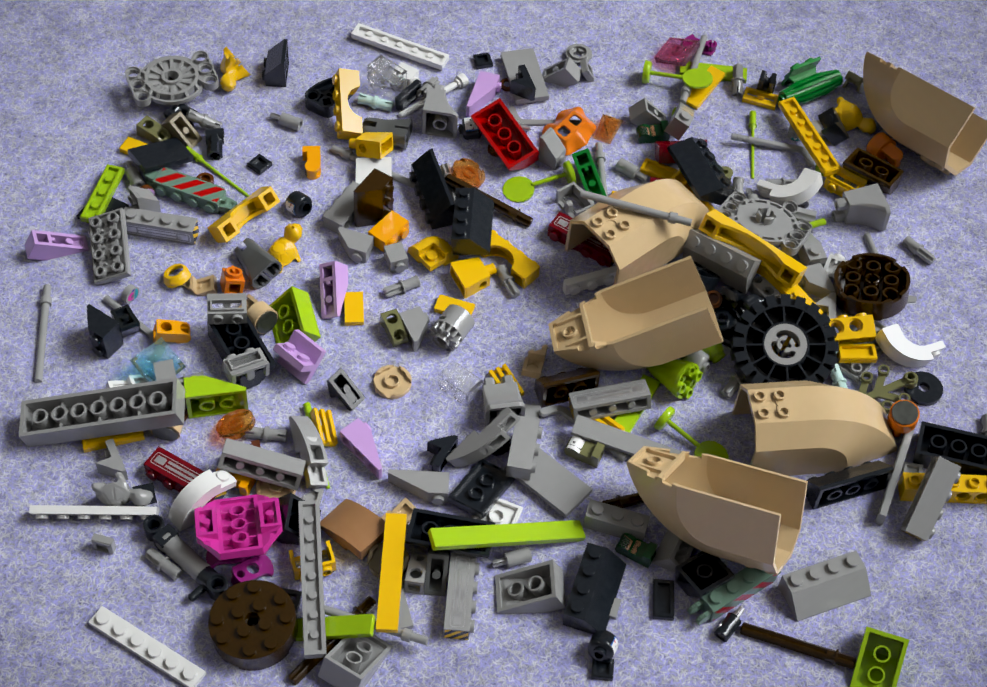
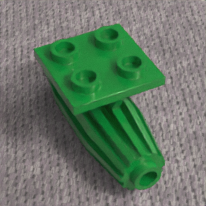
(807, 83)

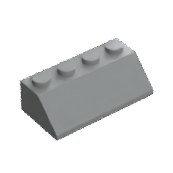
(725, 260)
(825, 585)

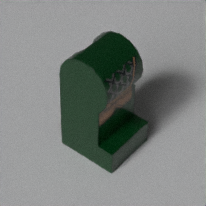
(652, 133)
(636, 549)

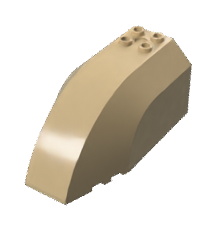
(923, 116)
(636, 239)
(640, 321)
(813, 427)
(722, 505)

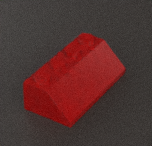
(506, 136)

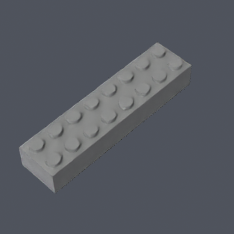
(102, 412)

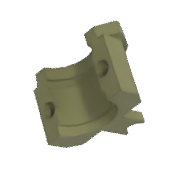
(856, 80)

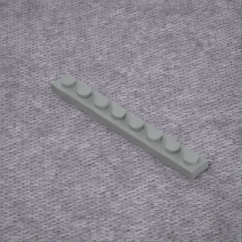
(312, 580)

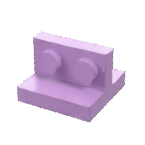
(300, 356)

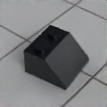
(276, 65)
(103, 332)
(290, 519)
(702, 574)

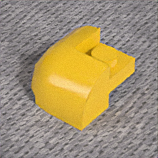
(432, 252)

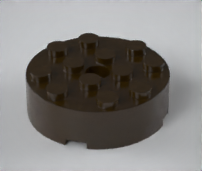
(871, 286)
(256, 645)

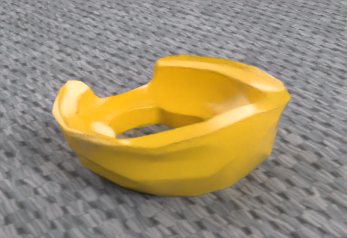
(177, 280)

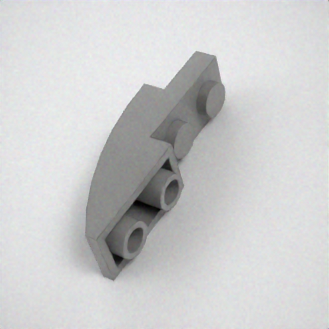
(481, 445)
(311, 448)

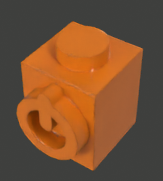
(232, 280)

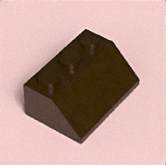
(874, 170)
(373, 199)
(556, 388)

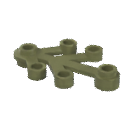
(883, 391)

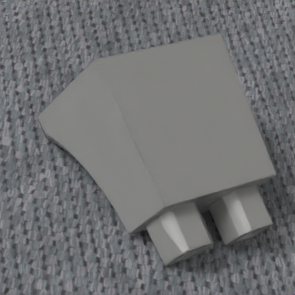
(438, 115)
(863, 207)
(499, 396)

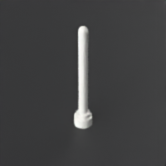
(459, 81)

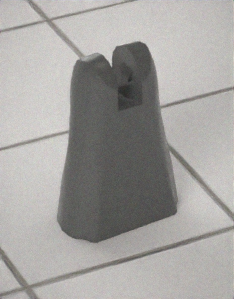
(399, 127)
(256, 261)

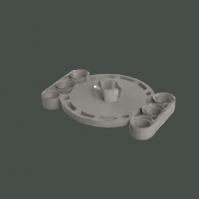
(185, 75)
(778, 224)

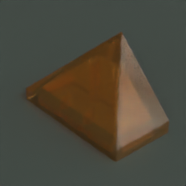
(607, 128)

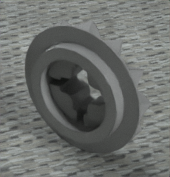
(583, 50)

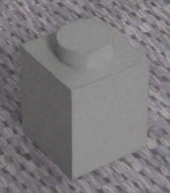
(396, 257)

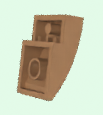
(354, 527)

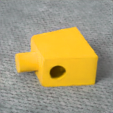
(372, 144)
(471, 275)

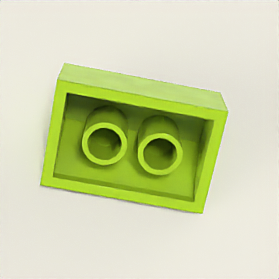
(294, 313)

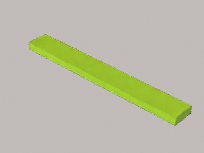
(506, 535)

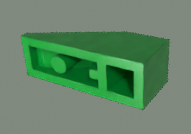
(588, 172)

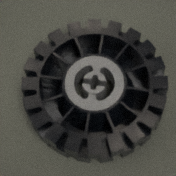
(790, 317)

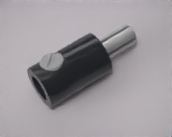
(729, 625)

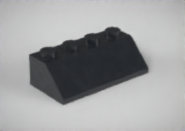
(701, 170)
(432, 191)
(472, 223)
(235, 340)
(848, 483)
(423, 520)
(594, 590)

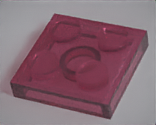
(677, 51)

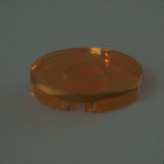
(468, 171)
(235, 424)

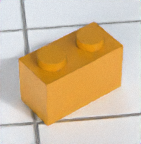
(389, 230)

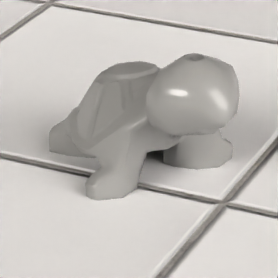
(120, 493)

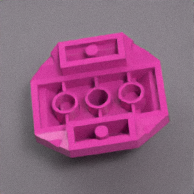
(238, 526)

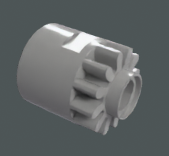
(451, 327)

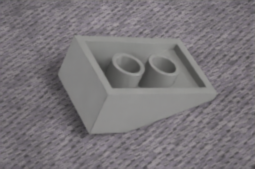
(531, 589)
(354, 661)

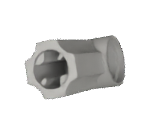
(800, 213)

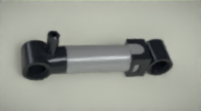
(168, 542)

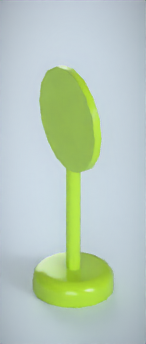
(693, 78)
(522, 189)
(706, 447)

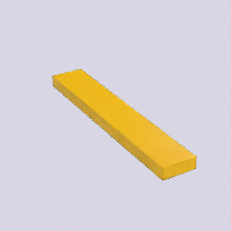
(809, 136)
(391, 573)

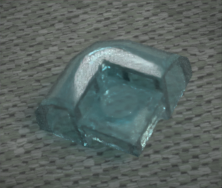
(154, 353)

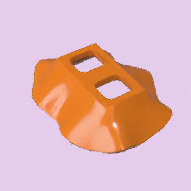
(578, 135)

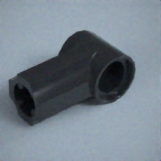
(214, 143)

